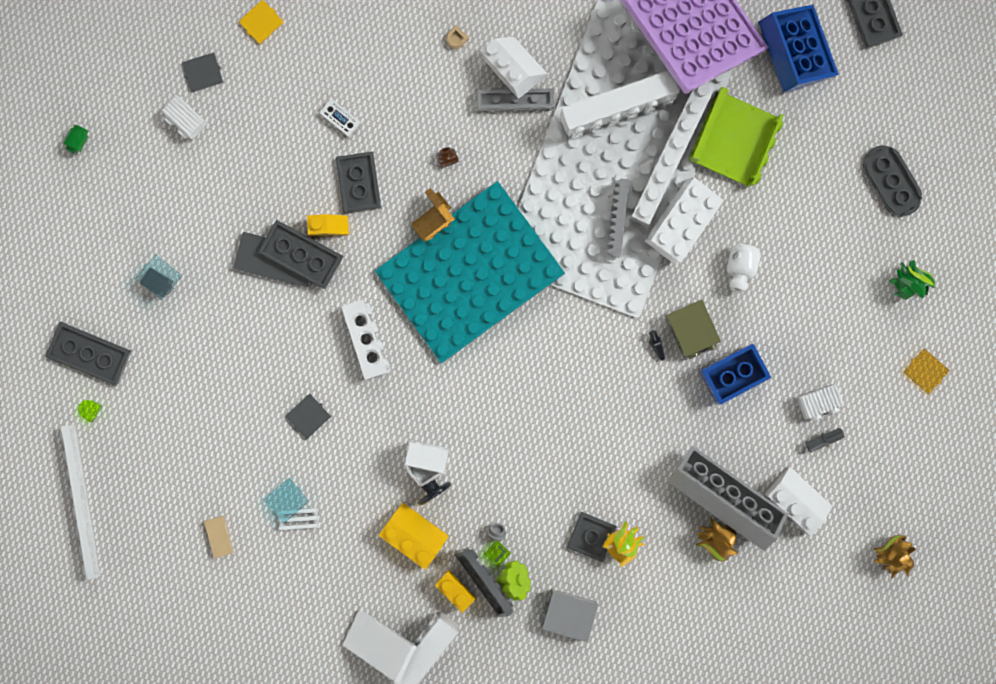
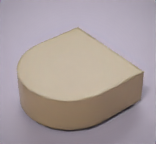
(456, 38)

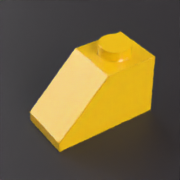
(327, 225)

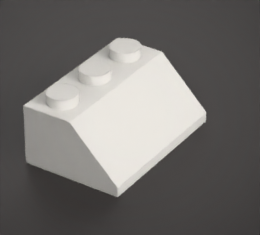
(513, 65)
(797, 498)

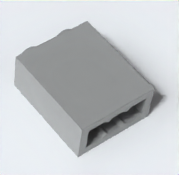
(568, 615)

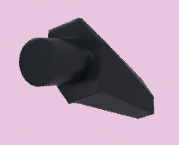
(656, 344)

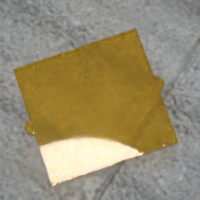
(926, 371)

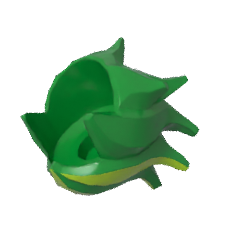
(912, 281)

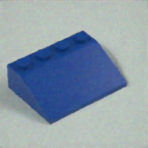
(798, 47)

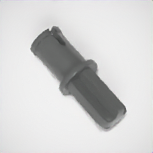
(825, 440)

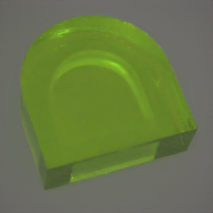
(89, 410)

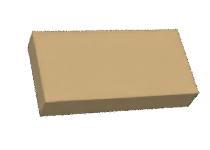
(218, 537)

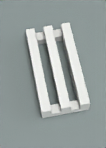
(302, 526)

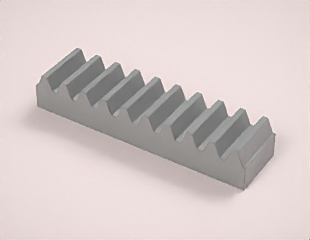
(506, 100)
(618, 215)

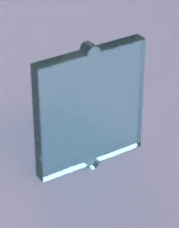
(159, 277)
(286, 500)

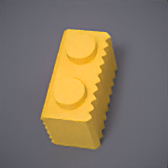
(455, 591)

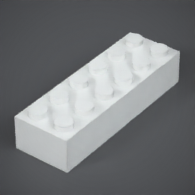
(618, 104)

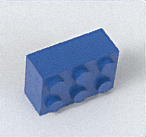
(735, 374)

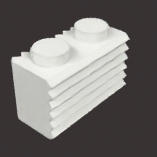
(184, 117)
(819, 402)

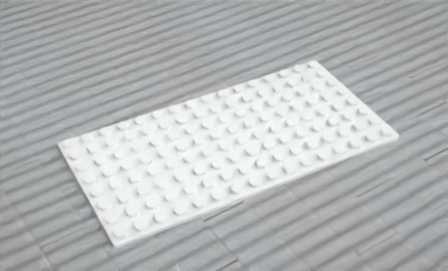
(575, 177)

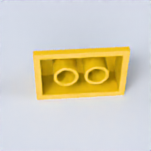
(414, 535)

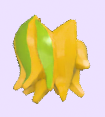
(623, 545)

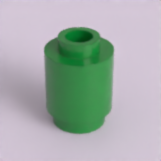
(76, 139)

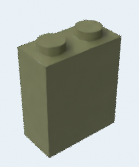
(693, 329)

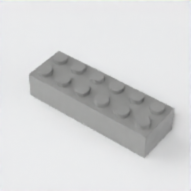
(728, 498)

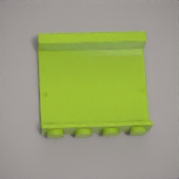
(735, 139)

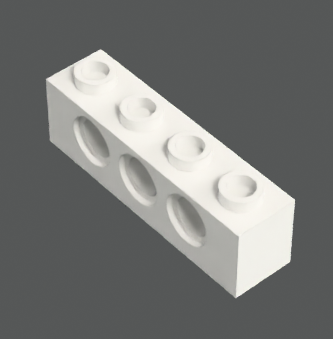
(351, 313)

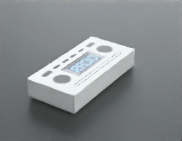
(340, 118)

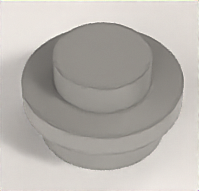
(496, 532)

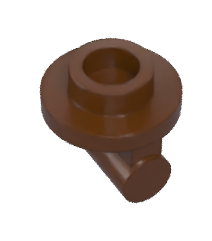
(447, 157)

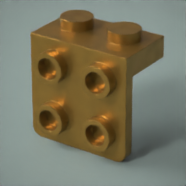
(435, 218)

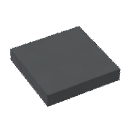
(590, 536)

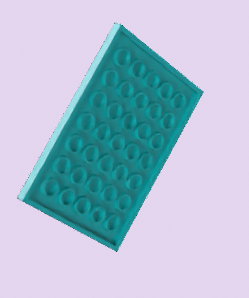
(470, 272)

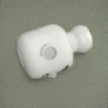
(742, 265)

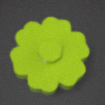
(514, 580)

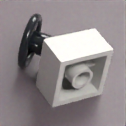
(425, 464)

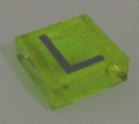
(497, 553)

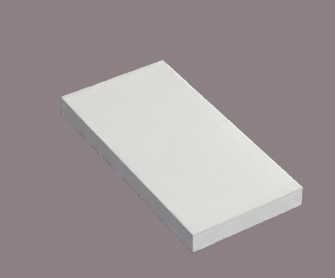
(379, 646)

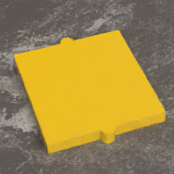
(261, 21)

